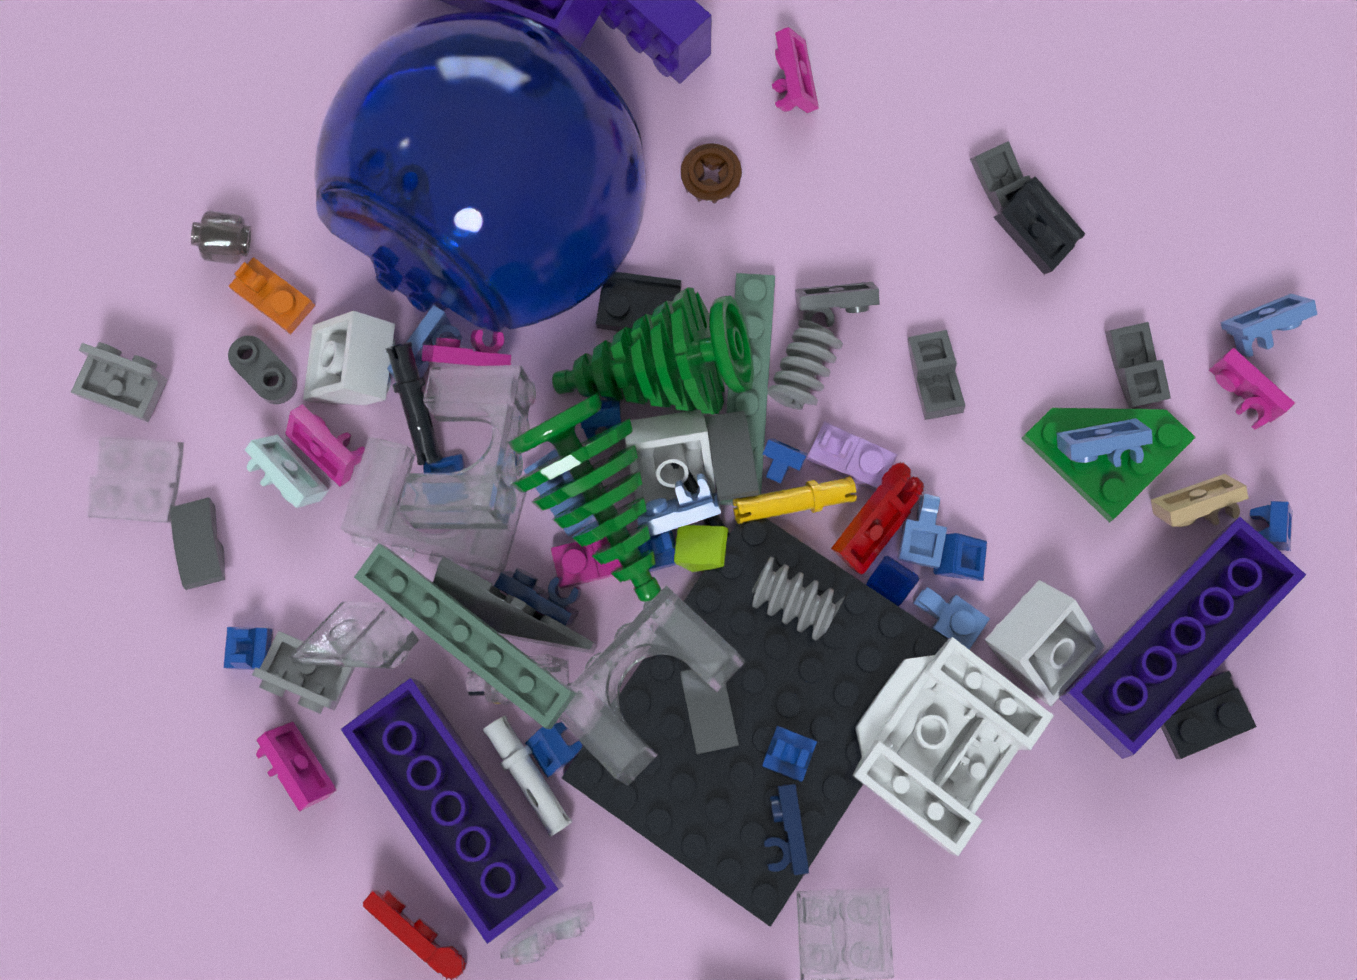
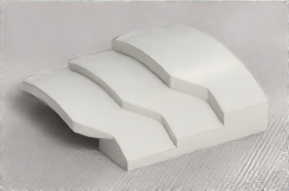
(944, 739)

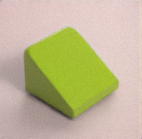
(700, 547)

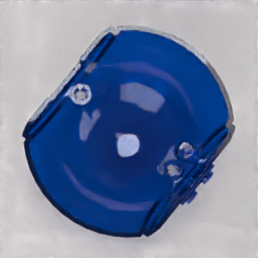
(482, 169)

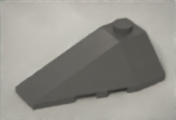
(506, 613)

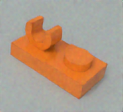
(271, 295)

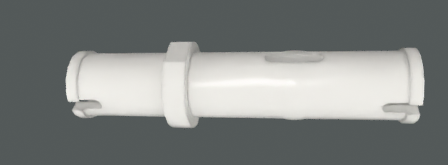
(518, 761)

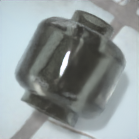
(221, 237)

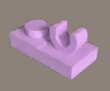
(851, 456)

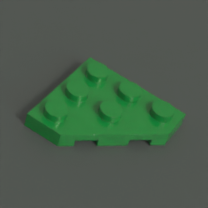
(1099, 481)

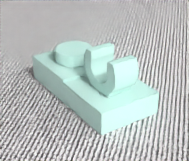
(285, 471)

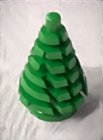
(670, 358)
(597, 499)

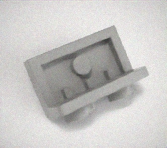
(119, 382)
(316, 684)

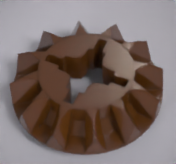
(712, 157)

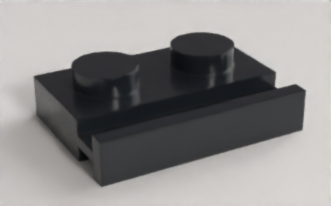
(1039, 225)
(630, 297)
(1208, 717)

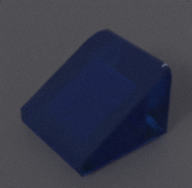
(892, 580)

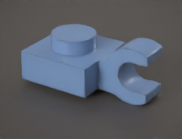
(922, 539)
(953, 618)

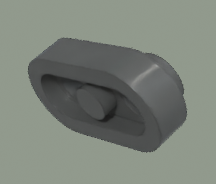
(260, 368)

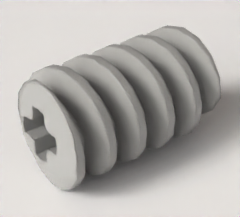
(804, 365)
(795, 599)

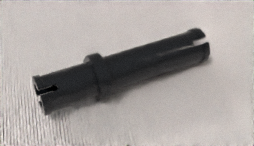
(411, 393)

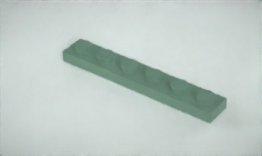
(755, 300)
(465, 636)

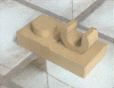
(1200, 500)

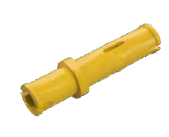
(808, 497)

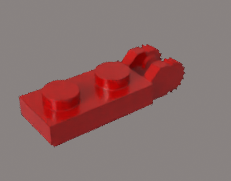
(879, 518)
(416, 936)

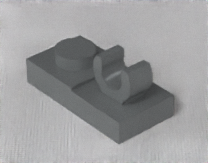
(852, 297)

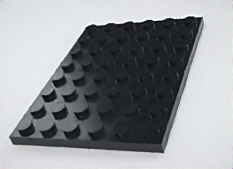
(716, 804)

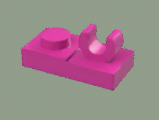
(799, 83)
(450, 352)
(1239, 376)
(315, 440)
(577, 564)
(295, 765)

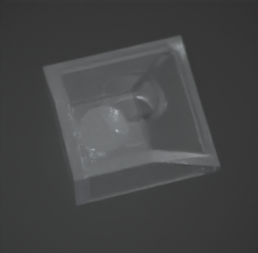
(359, 637)

